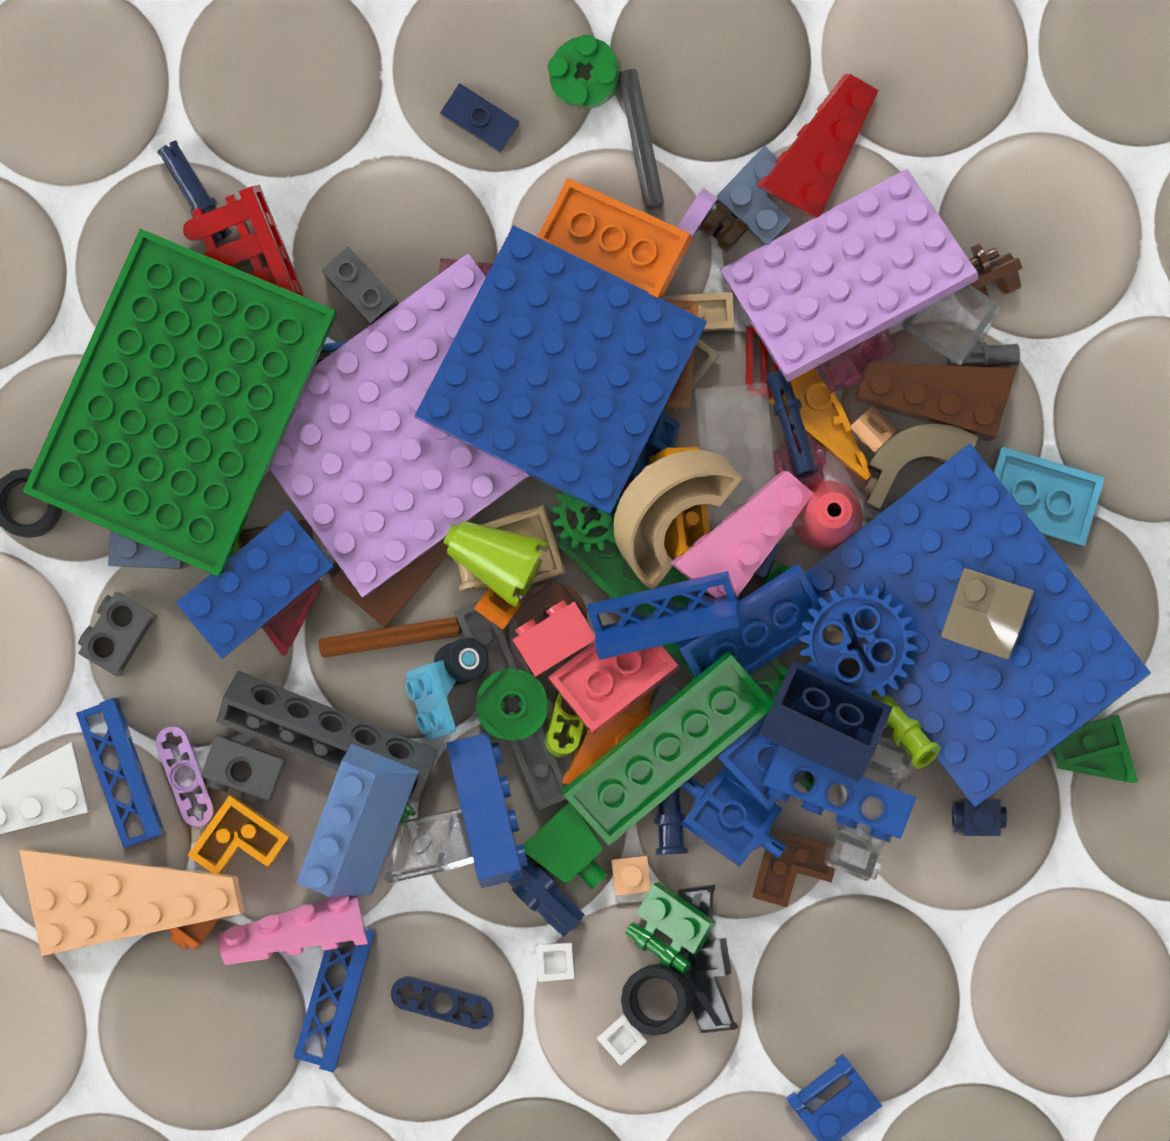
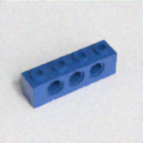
(895, 805)

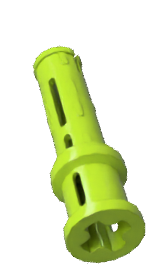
(908, 734)

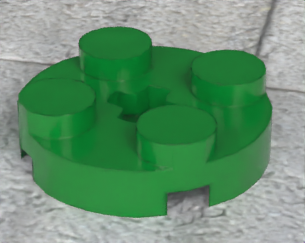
(604, 75)
(511, 683)

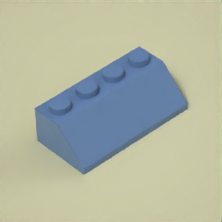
(357, 824)

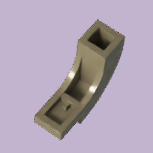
(919, 442)

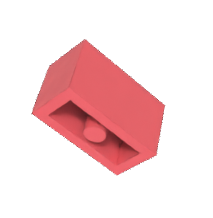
(553, 638)

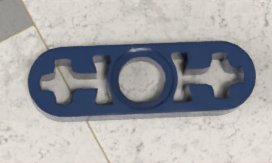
(418, 986)

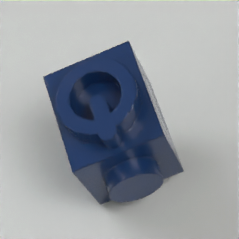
(978, 821)

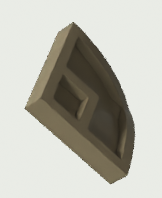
(987, 613)

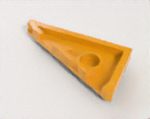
(827, 422)

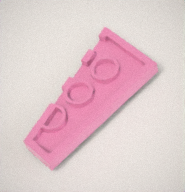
(746, 535)
(290, 932)

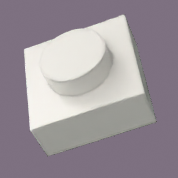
(555, 961)
(621, 1039)

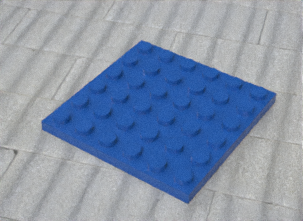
(560, 370)

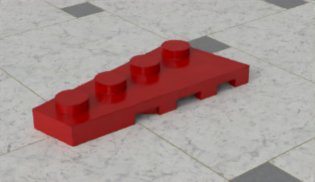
(814, 161)

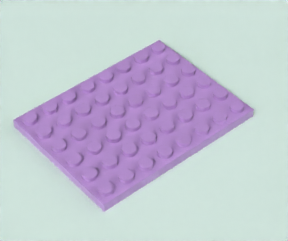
(359, 459)

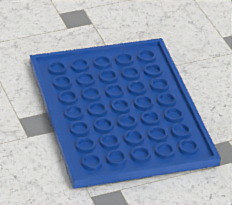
(978, 707)

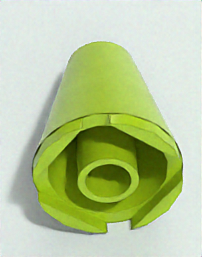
(497, 557)

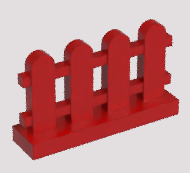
(249, 246)

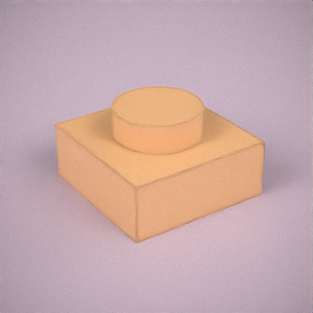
(873, 429)
(631, 875)

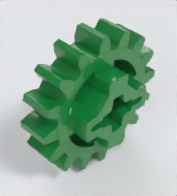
(579, 533)

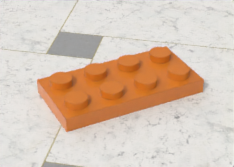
(615, 237)

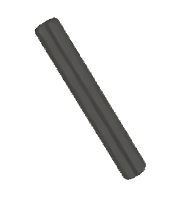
(641, 139)

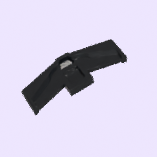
(712, 961)

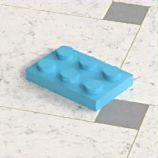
(1051, 494)

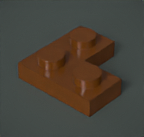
(778, 875)

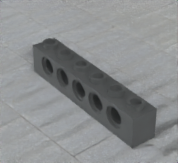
(314, 728)

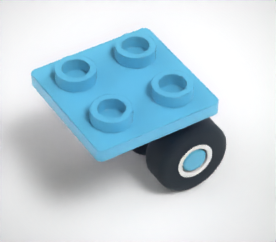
(431, 683)

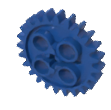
(889, 628)

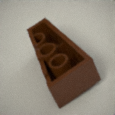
(940, 394)

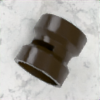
(732, 229)

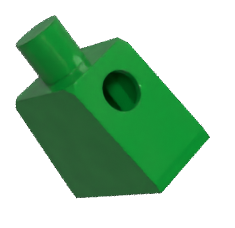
(567, 847)

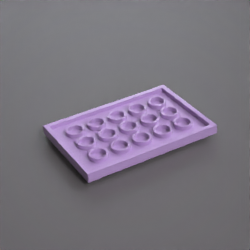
(848, 274)

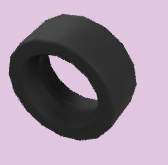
(33, 530)
(634, 1013)

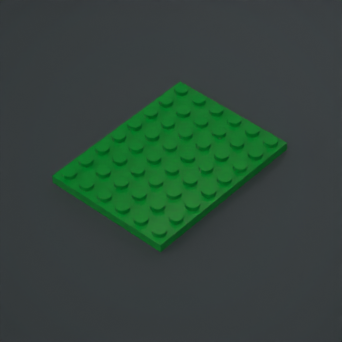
(180, 402)

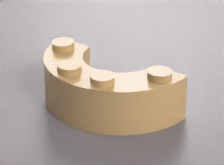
(658, 498)

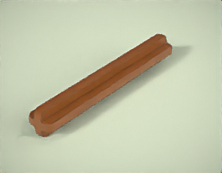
(389, 637)

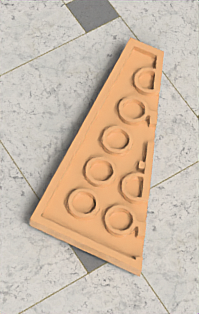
(107, 900)

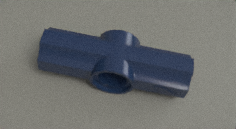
(543, 895)

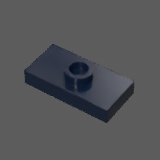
(479, 118)

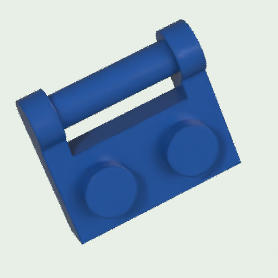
(842, 1110)

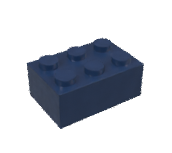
(825, 721)

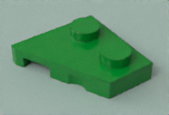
(1097, 750)

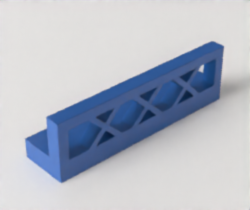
(667, 622)
(132, 771)
(344, 1004)

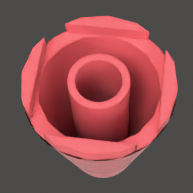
(820, 529)

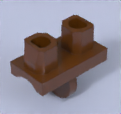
(1002, 270)

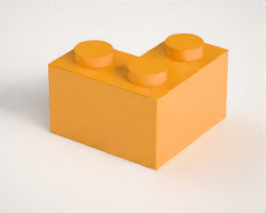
(234, 828)

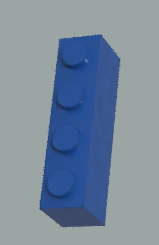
(485, 809)

